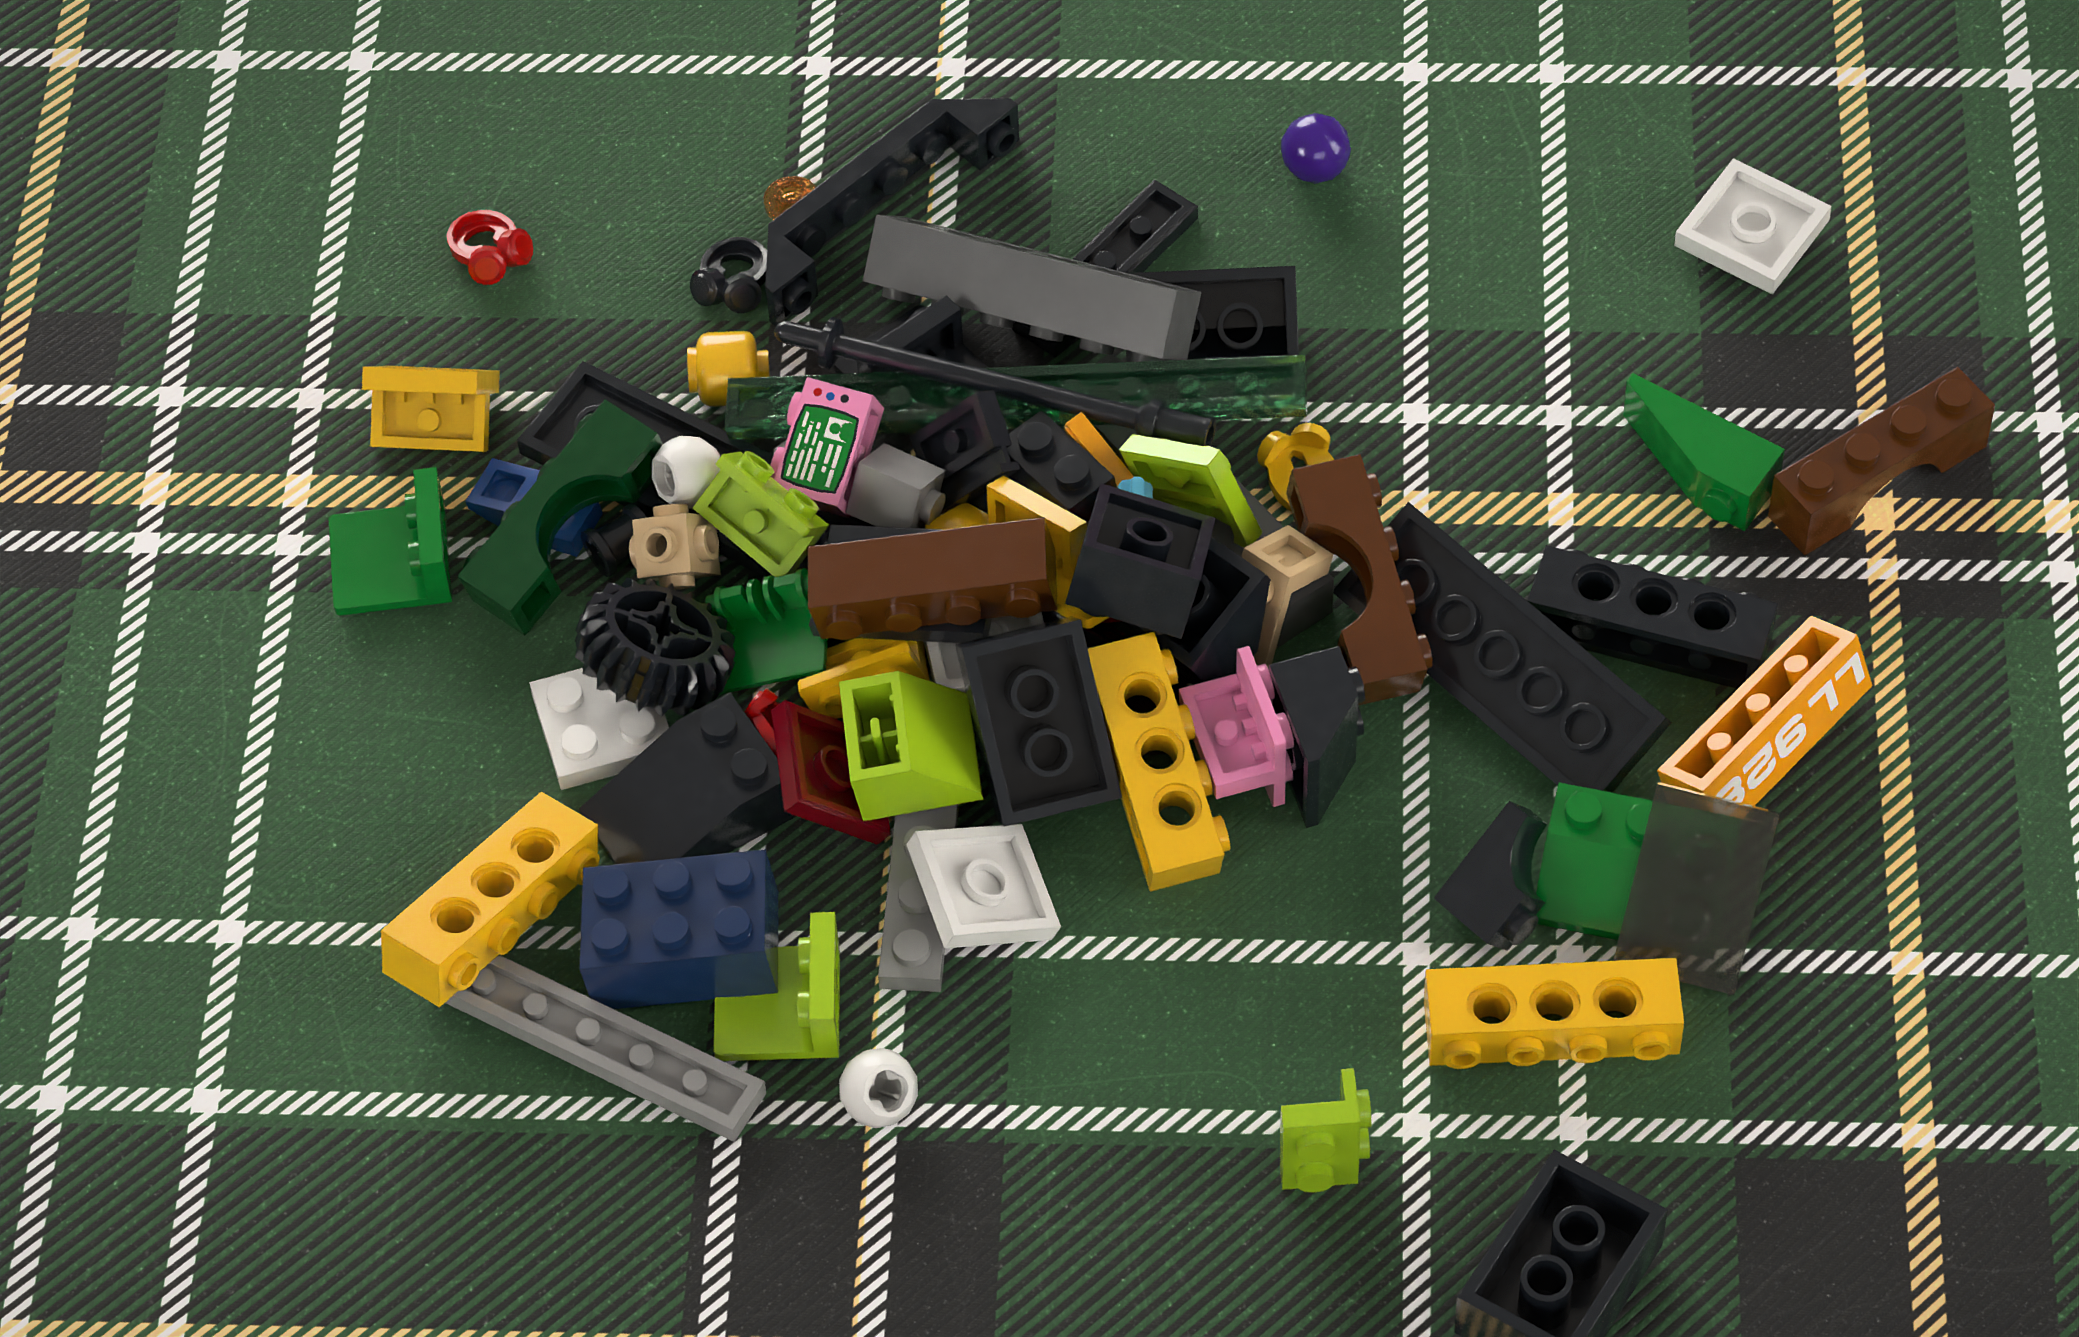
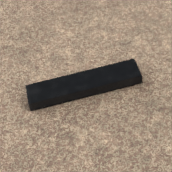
(1131, 242)

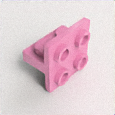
(1240, 731)

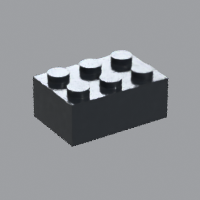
(1038, 721)
(1562, 1257)

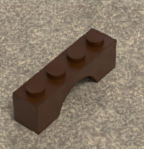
(1833, 484)
(1338, 510)

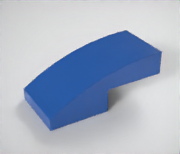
(507, 483)

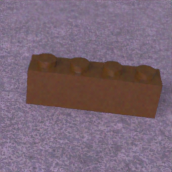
(932, 578)

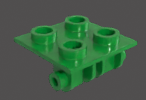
(770, 631)

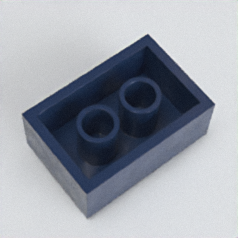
(680, 930)

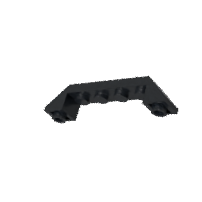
(971, 127)

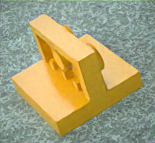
(430, 407)

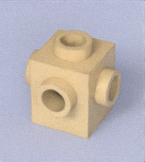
(674, 547)

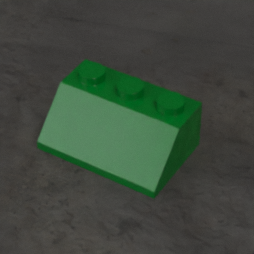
(1590, 859)

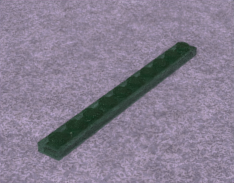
(1197, 386)

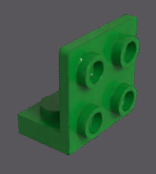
(392, 553)

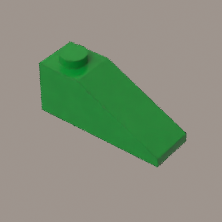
(1709, 458)

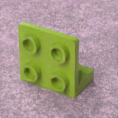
(799, 1018)

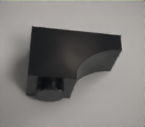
(1494, 881)

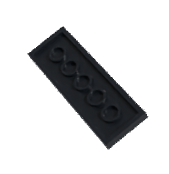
(1516, 663)

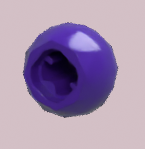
(1315, 148)

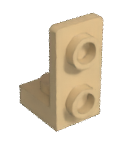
(1290, 563)

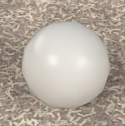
(684, 469)
(878, 1088)

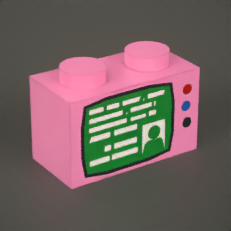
(826, 442)

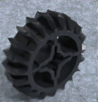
(654, 646)

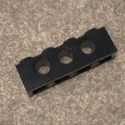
(1665, 641)

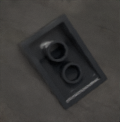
(692, 791)

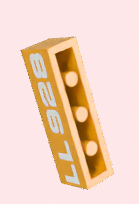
(1773, 716)

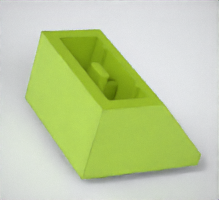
(908, 744)

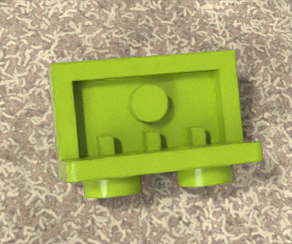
(760, 513)
(1325, 1139)

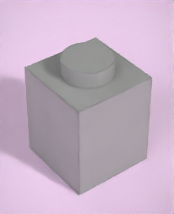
(896, 490)

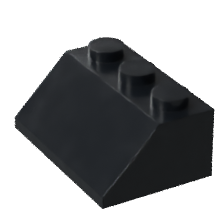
(1240, 311)

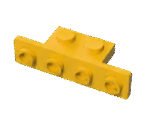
(1014, 502)

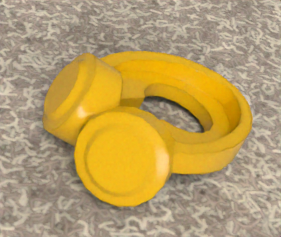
(1306, 442)

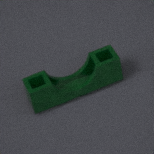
(601, 463)

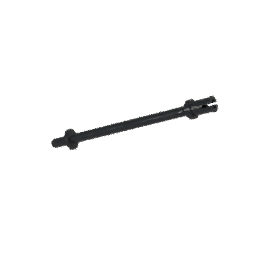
(1149, 420)

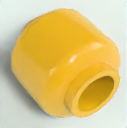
(723, 357)

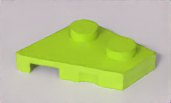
(1192, 479)

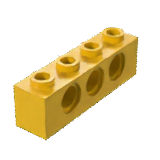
(1165, 850)
(489, 899)
(1577, 991)

